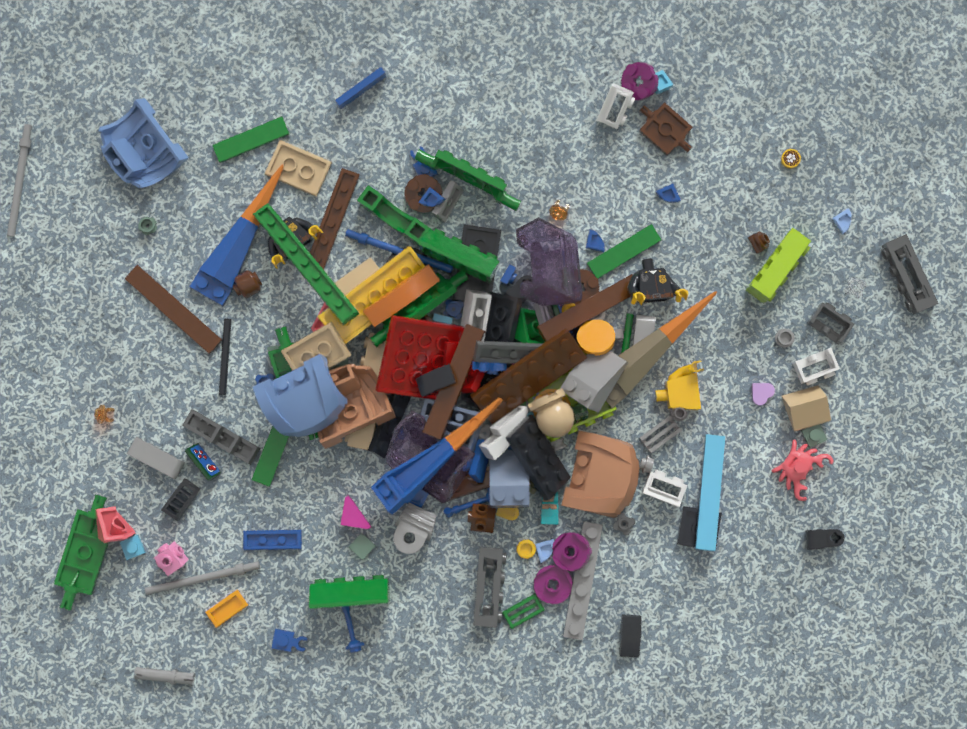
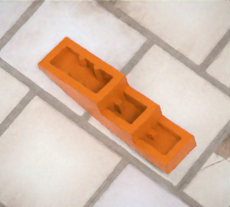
(401, 295)

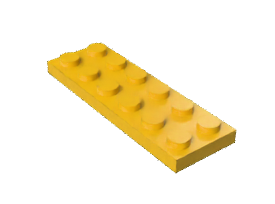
(371, 290)

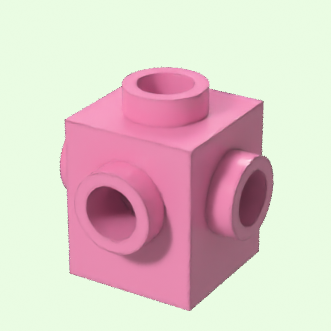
(170, 557)

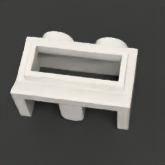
(602, 117)
(826, 354)
(660, 495)

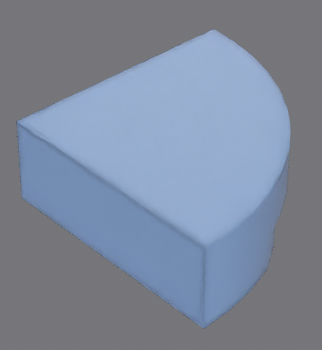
(843, 220)
(544, 550)

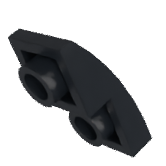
(435, 380)
(630, 636)

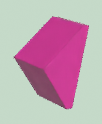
(353, 516)

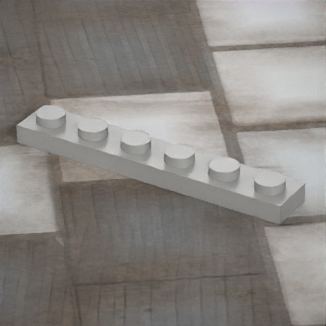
(582, 585)

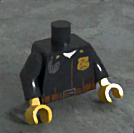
(302, 230)
(653, 285)

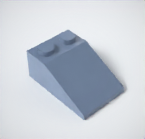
(508, 482)

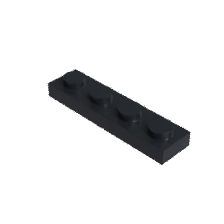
(383, 434)

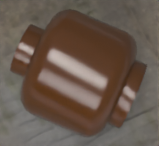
(247, 284)

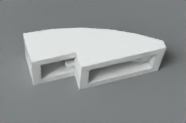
(497, 443)

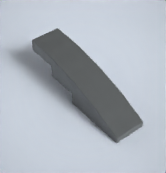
(221, 436)

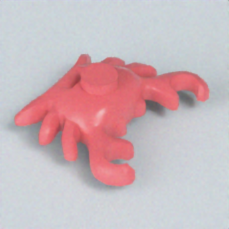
(798, 466)

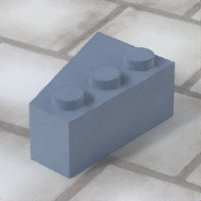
(458, 418)

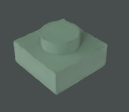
(814, 435)

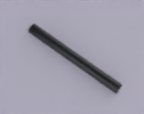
(225, 357)

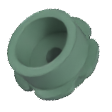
(142, 225)

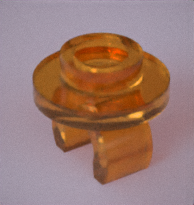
(559, 212)
(101, 414)

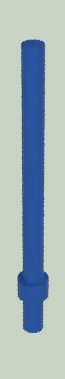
(365, 239)

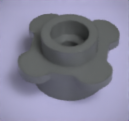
(625, 529)

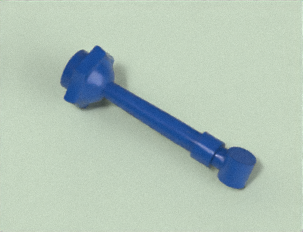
(457, 509)
(354, 645)

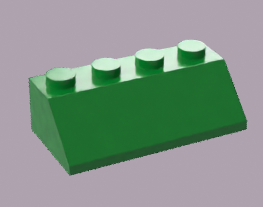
(349, 593)

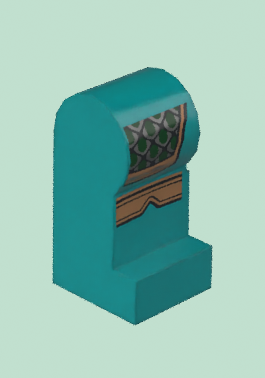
(549, 511)

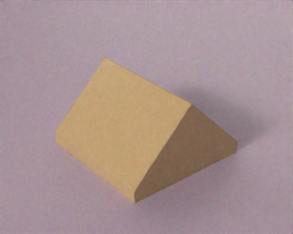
(807, 408)

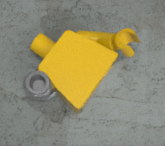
(681, 391)

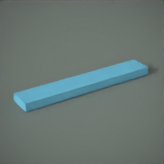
(710, 493)

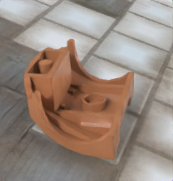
(363, 406)
(602, 475)

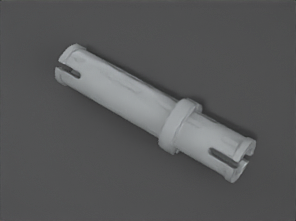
(164, 675)

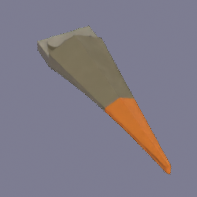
(649, 350)

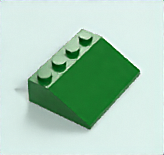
(459, 255)

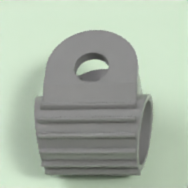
(416, 521)

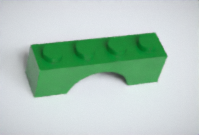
(391, 215)

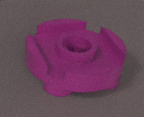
(648, 76)
(561, 552)
(563, 587)

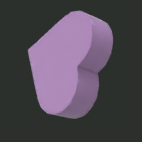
(761, 392)

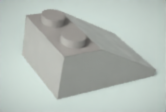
(594, 379)

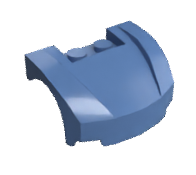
(139, 147)
(301, 399)

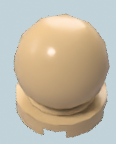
(553, 415)

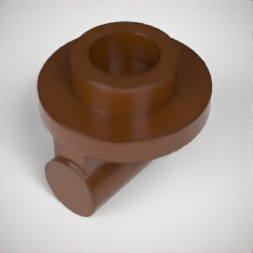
(759, 241)

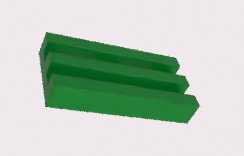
(508, 619)

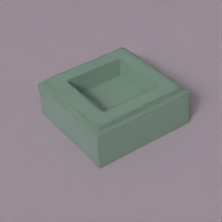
(362, 546)

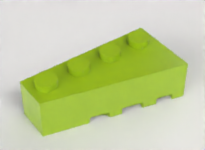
(778, 266)

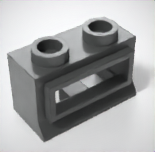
(842, 319)

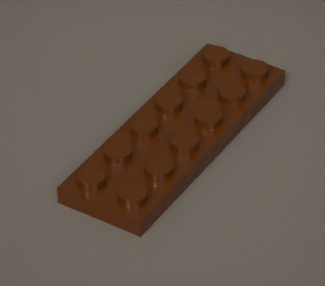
(530, 375)

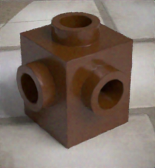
(482, 518)

